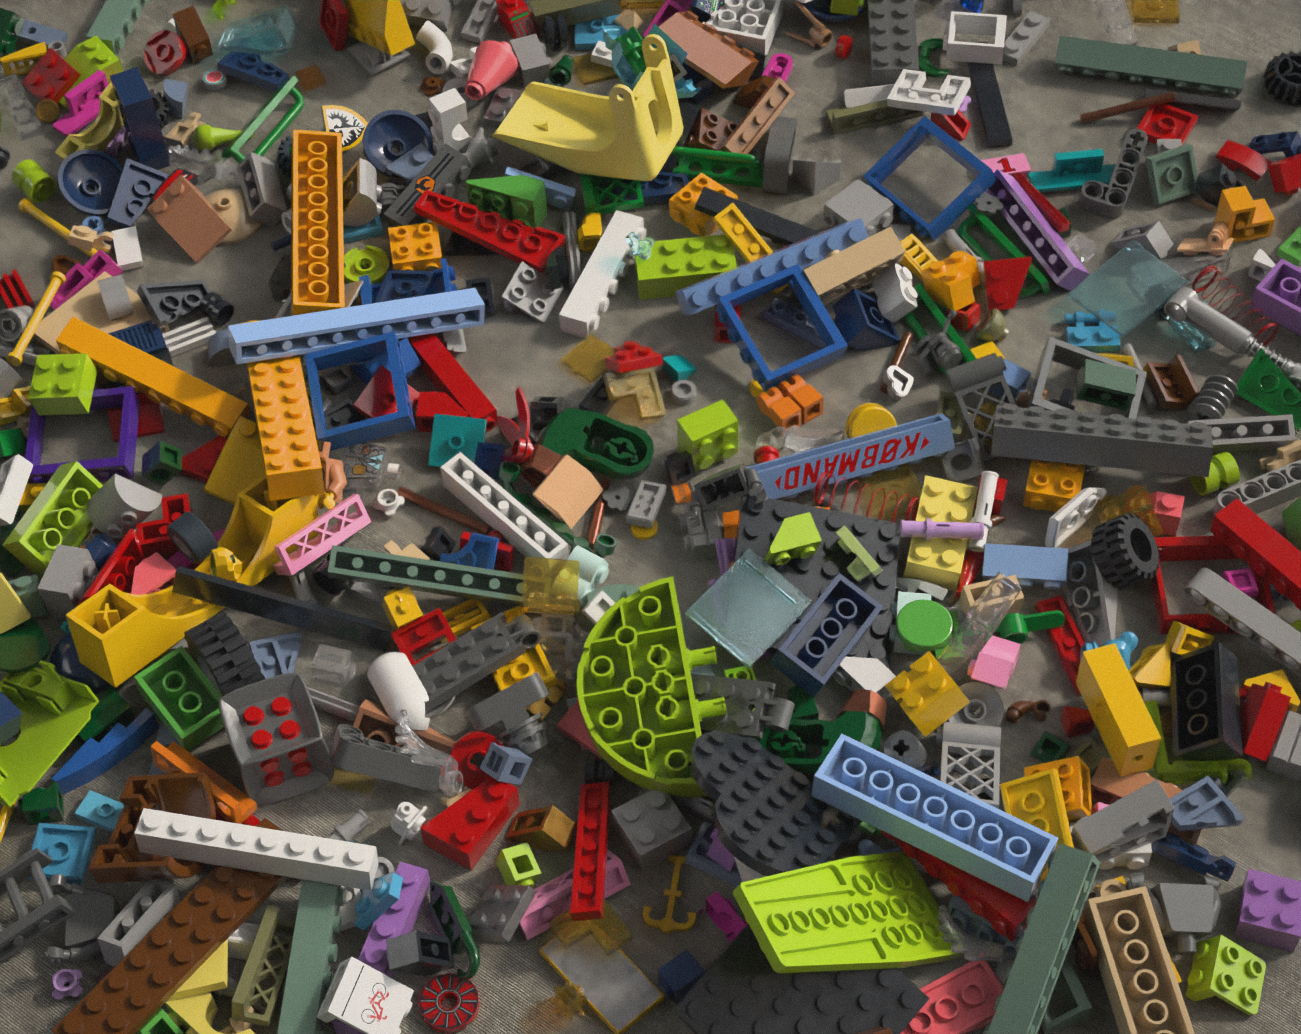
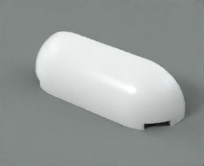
(399, 688)

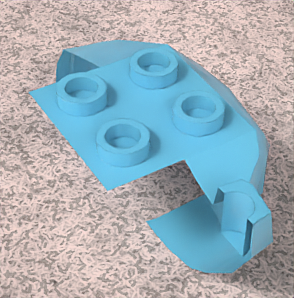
(683, 88)

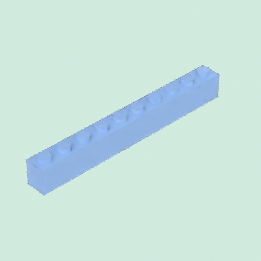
(341, 326)

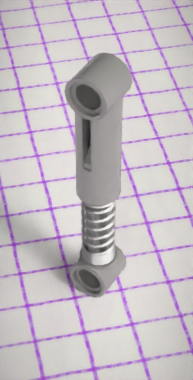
(1187, 307)

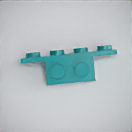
(1072, 170)

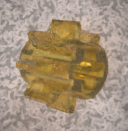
(575, 1005)

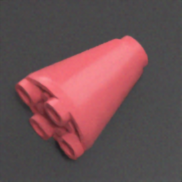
(490, 68)

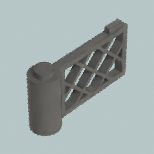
(973, 378)

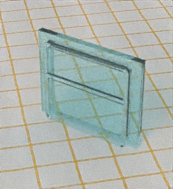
(748, 608)

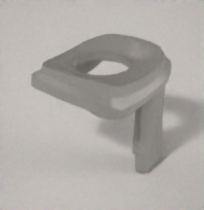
(967, 448)

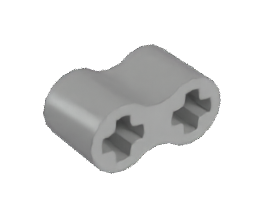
(115, 297)

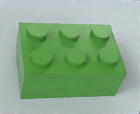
(181, 697)

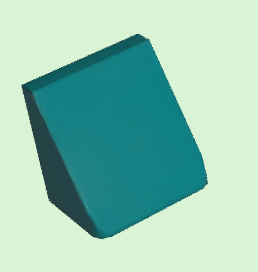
(678, 367)

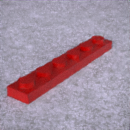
(591, 852)

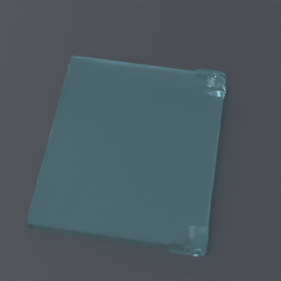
(1127, 288)

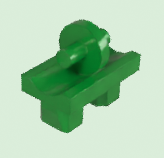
(632, 49)

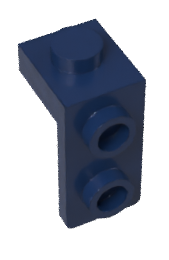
(1282, 142)

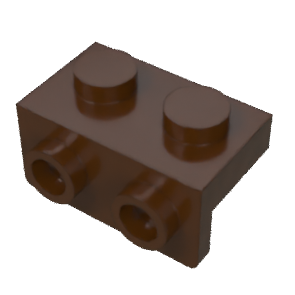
(1171, 383)

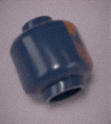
(100, 548)

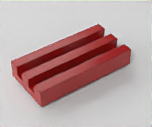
(8, 280)

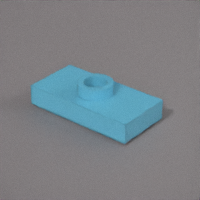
(99, 811)

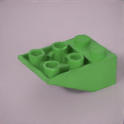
(511, 197)

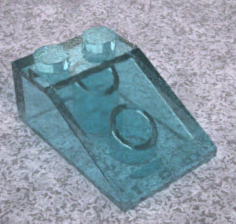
(262, 33)

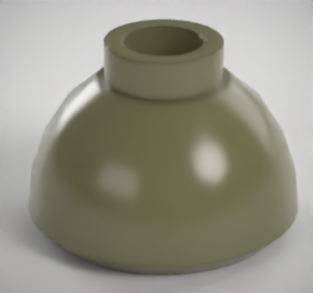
(992, 327)

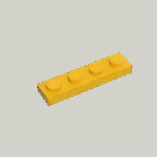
(743, 236)

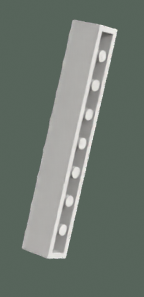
(257, 849)

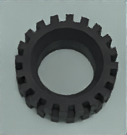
(223, 654)

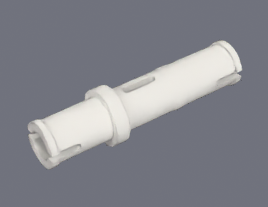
(984, 508)

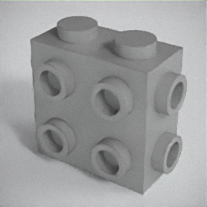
(859, 202)

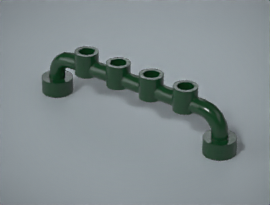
(603, 544)

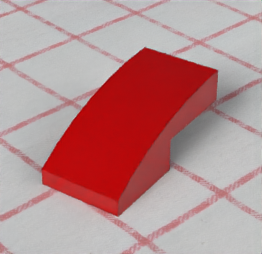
(1237, 155)

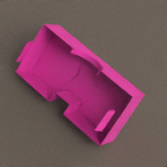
(723, 915)

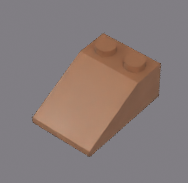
(189, 218)

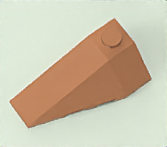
(378, 726)

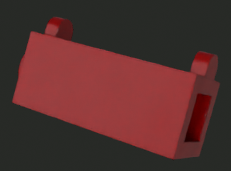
(1262, 719)

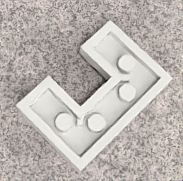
(910, 95)

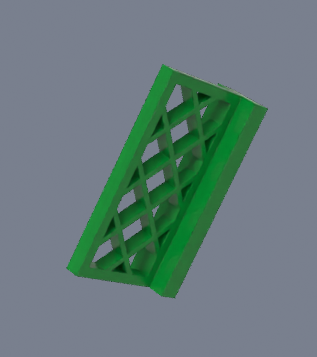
(593, 200)

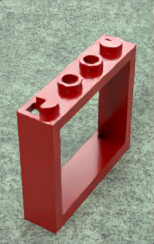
(1197, 548)

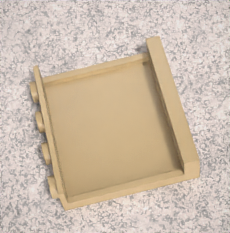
(90, 308)

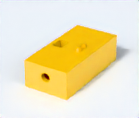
(1118, 710)

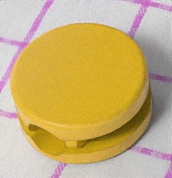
(868, 419)

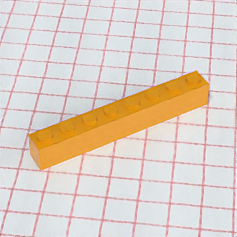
(154, 377)

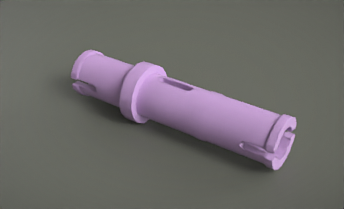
(941, 529)

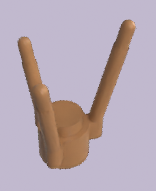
(819, 33)

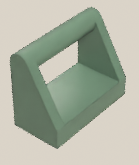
(1075, 997)

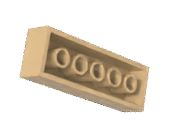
(1135, 964)

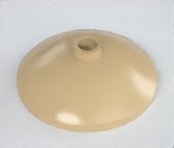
(233, 209)

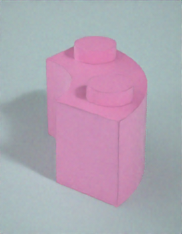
(995, 662)

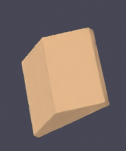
(568, 491)

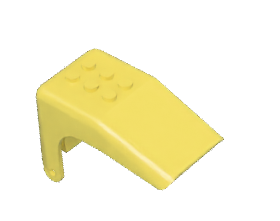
(599, 132)

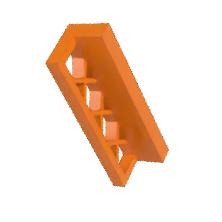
(228, 799)

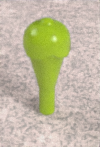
(209, 137)

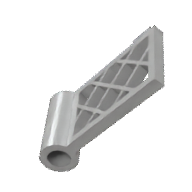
(971, 742)

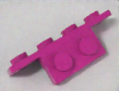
(82, 104)

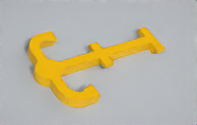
(667, 924)

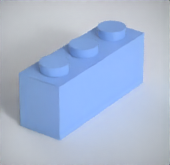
(1029, 564)

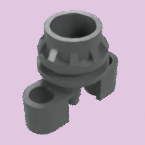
(509, 706)

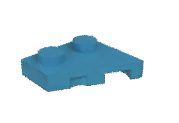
(378, 900)

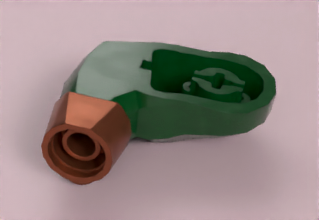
(593, 442)
(811, 740)

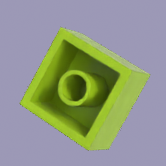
(62, 384)
(708, 434)

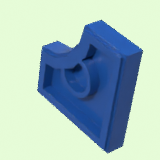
(478, 552)

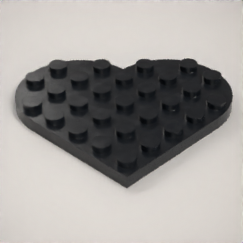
(765, 806)

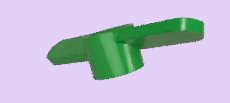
(1016, 626)

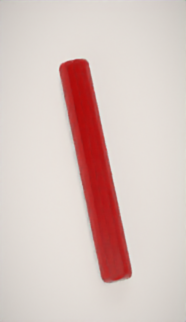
(1053, 216)

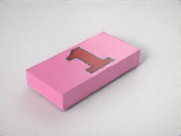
(1009, 164)

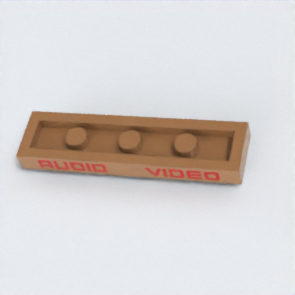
(759, 118)

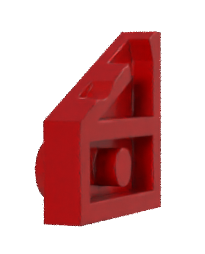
(1004, 281)
(202, 461)

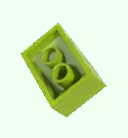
(89, 58)

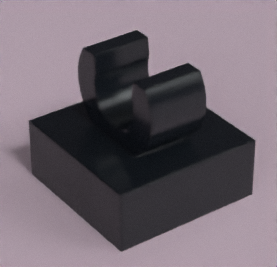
(679, 467)
(438, 543)

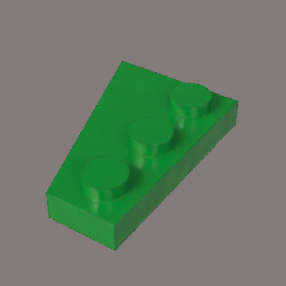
(1270, 389)

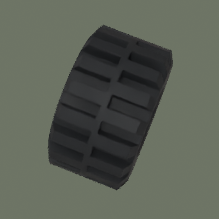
(1125, 551)

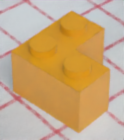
(1244, 217)
(952, 280)

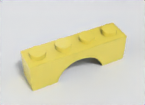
(100, 132)
(195, 1014)

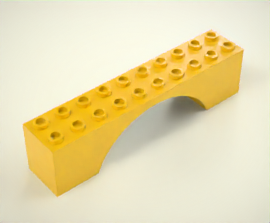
(127, 631)

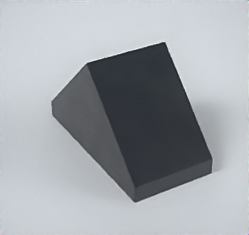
(544, 409)

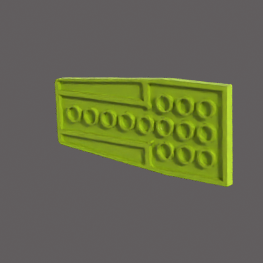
(845, 916)

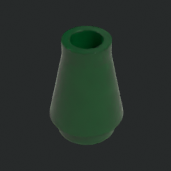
(562, 71)

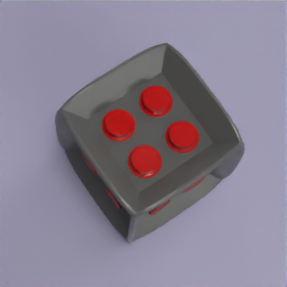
(276, 738)

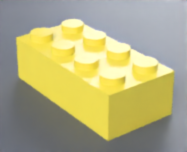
(940, 558)

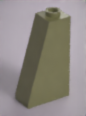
(573, 10)

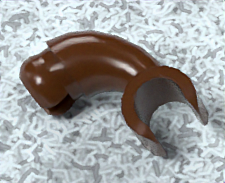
(1020, 708)

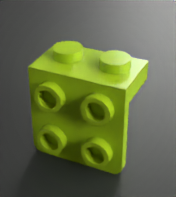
(1226, 972)

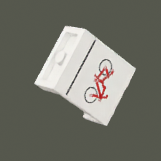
(366, 999)

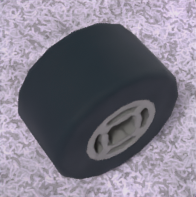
(192, 537)

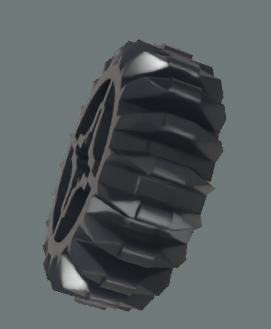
(1284, 77)

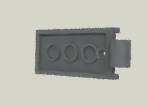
(474, 656)
(740, 699)

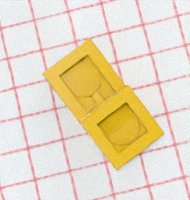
(15, 406)

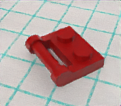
(423, 633)

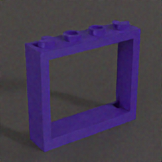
(102, 468)

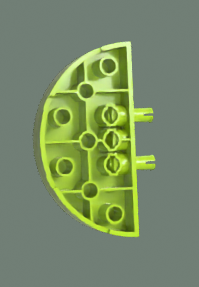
(641, 691)

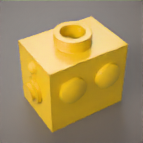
(401, 607)

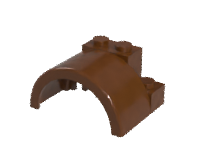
(174, 793)

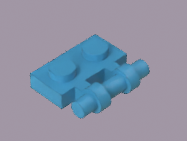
(1092, 338)

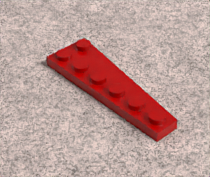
(490, 230)

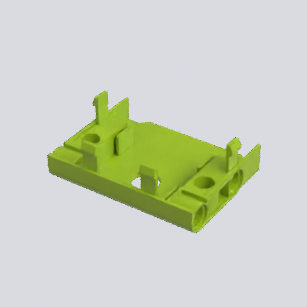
(52, 716)

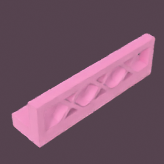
(311, 550)
(556, 895)

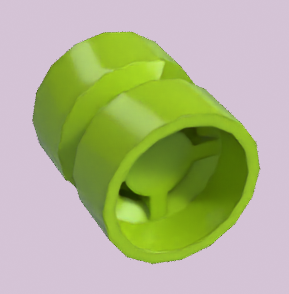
(33, 181)
(1222, 474)

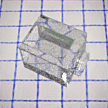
(332, 666)

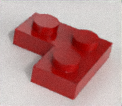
(632, 357)

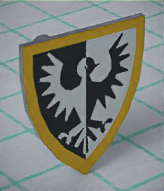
(344, 121)

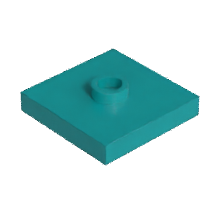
(453, 436)

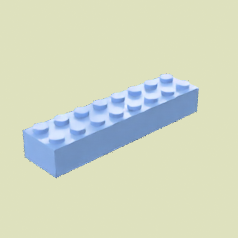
(934, 817)

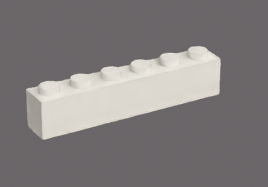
(600, 276)
(501, 510)

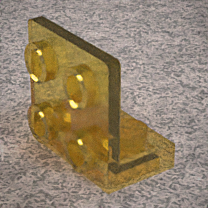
(1134, 501)
(550, 586)

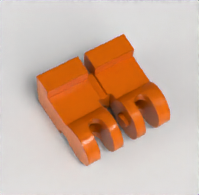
(791, 403)

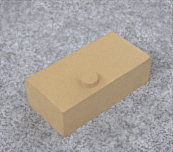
(854, 265)

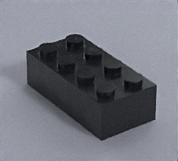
(1206, 705)

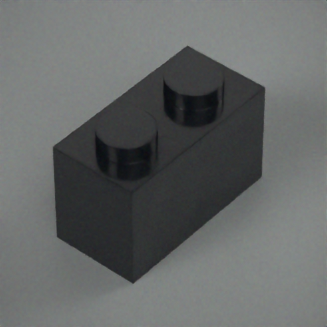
(420, 953)

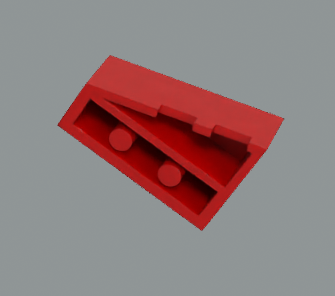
(472, 822)

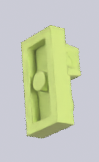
(863, 564)

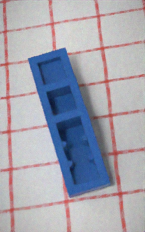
(97, 758)

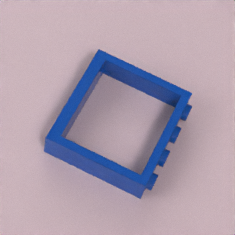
(903, 149)
(815, 310)
(371, 428)

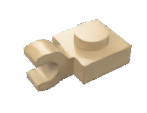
(183, 132)
(86, 238)
(1286, 455)

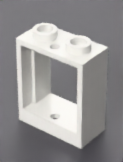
(975, 24)

